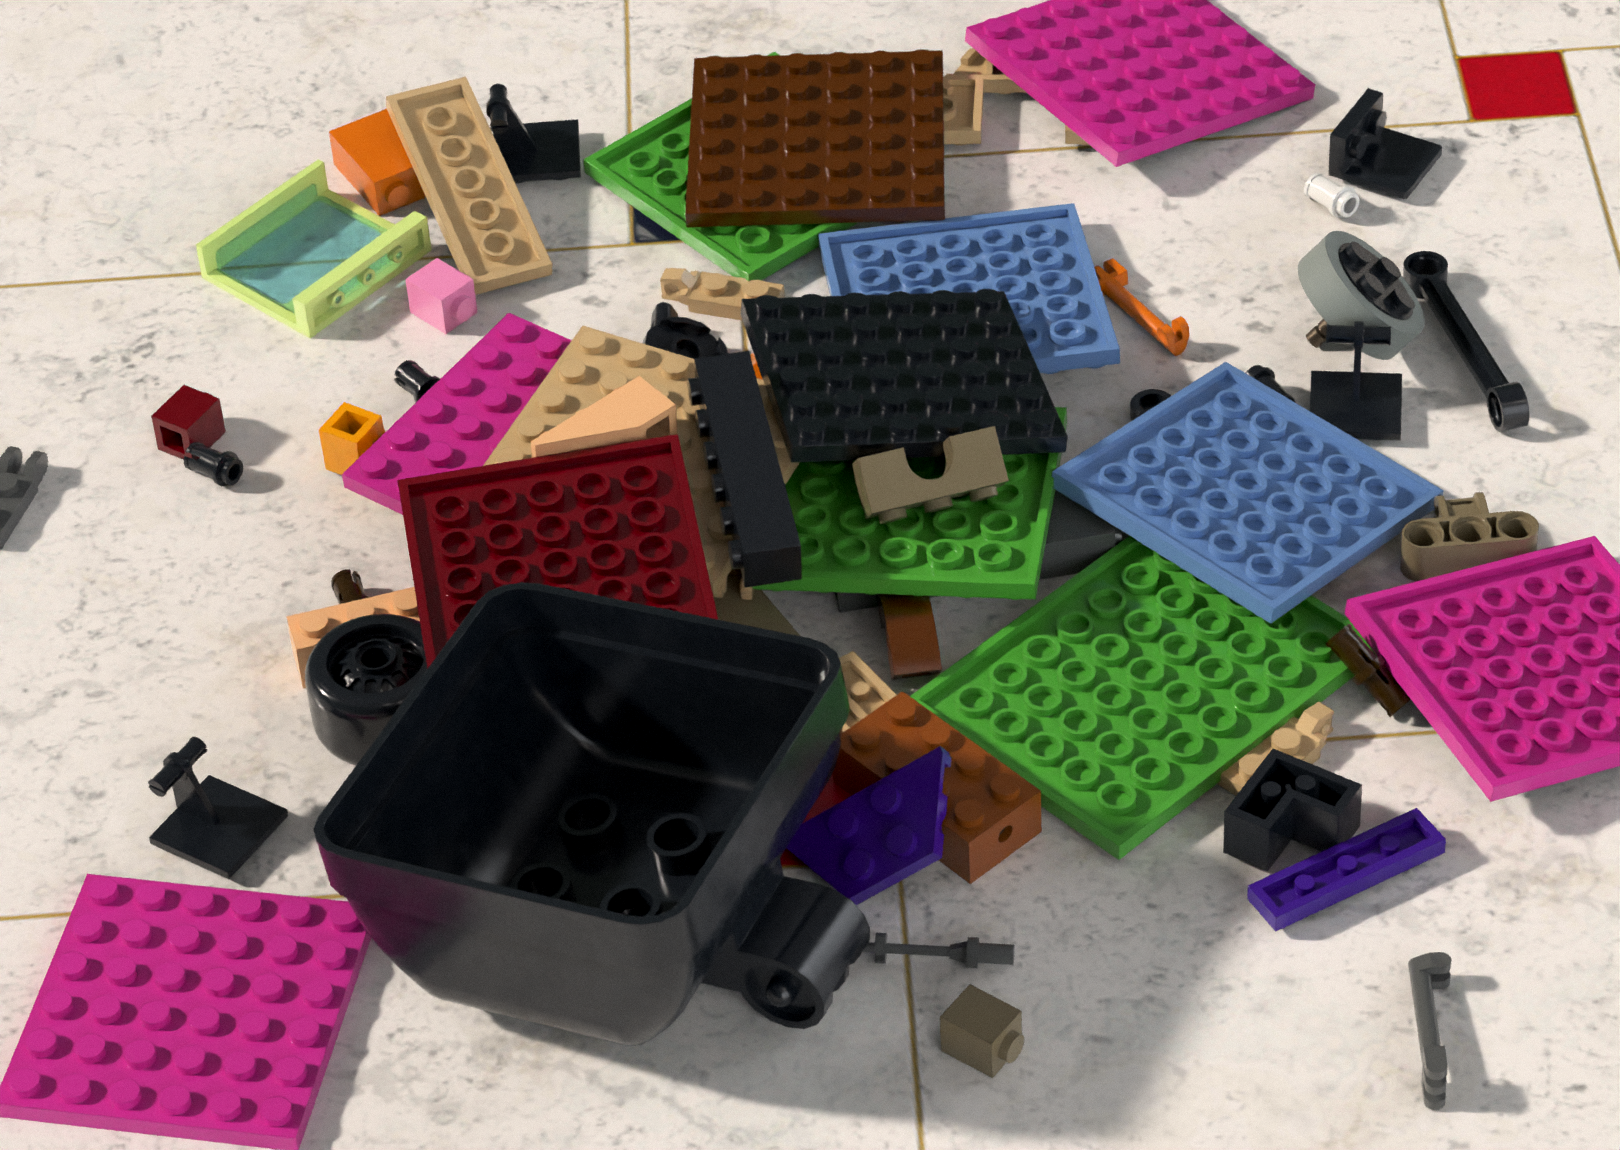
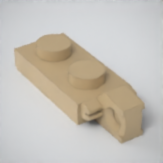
(714, 292)
(1298, 738)

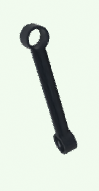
(1506, 402)

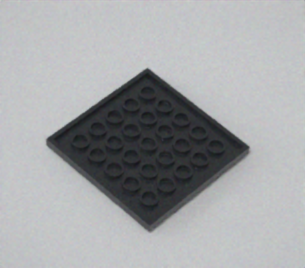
(898, 373)

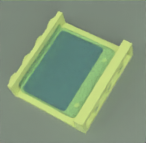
(309, 252)

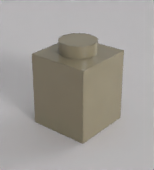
(981, 1031)

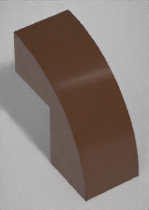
(909, 635)

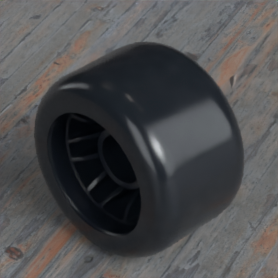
(361, 679)

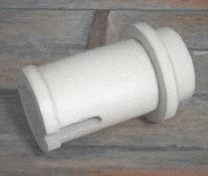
(1339, 199)

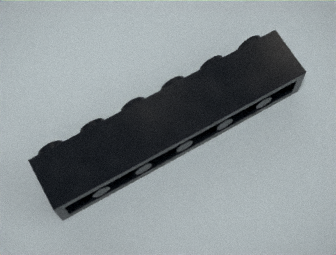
(746, 470)

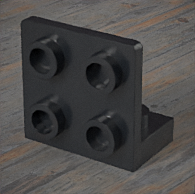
(1377, 156)

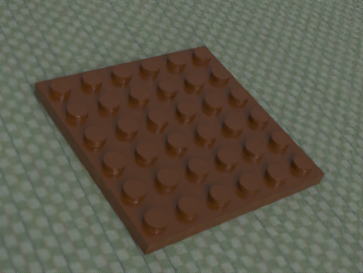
(816, 139)

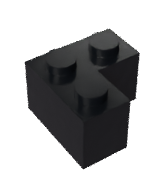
(1287, 803)

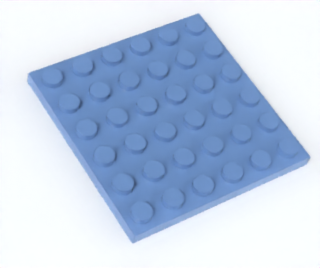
(1027, 253)
(1246, 490)

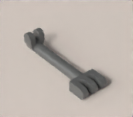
(1429, 973)

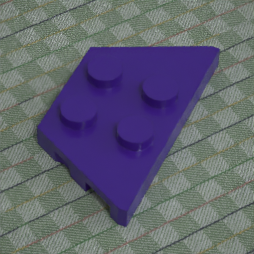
(879, 831)

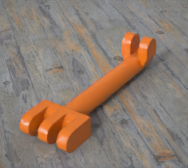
(1112, 280)

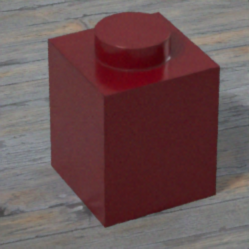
(187, 419)

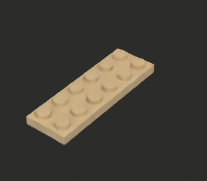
(468, 185)

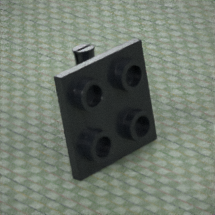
(533, 149)
(1358, 401)
(213, 820)

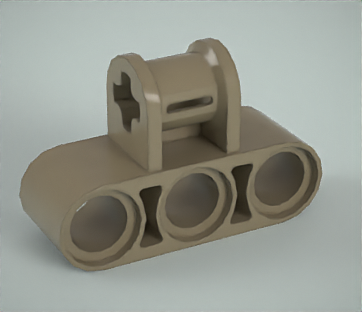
(1464, 537)

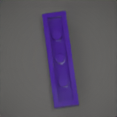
(1346, 869)

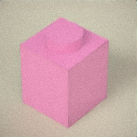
(441, 295)

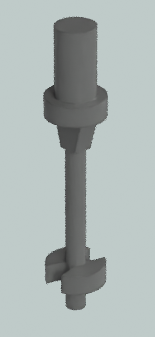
(968, 952)

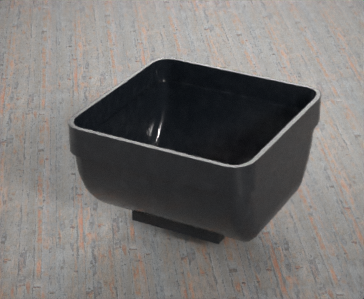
(600, 817)

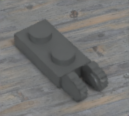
(18, 490)

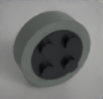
(1356, 283)

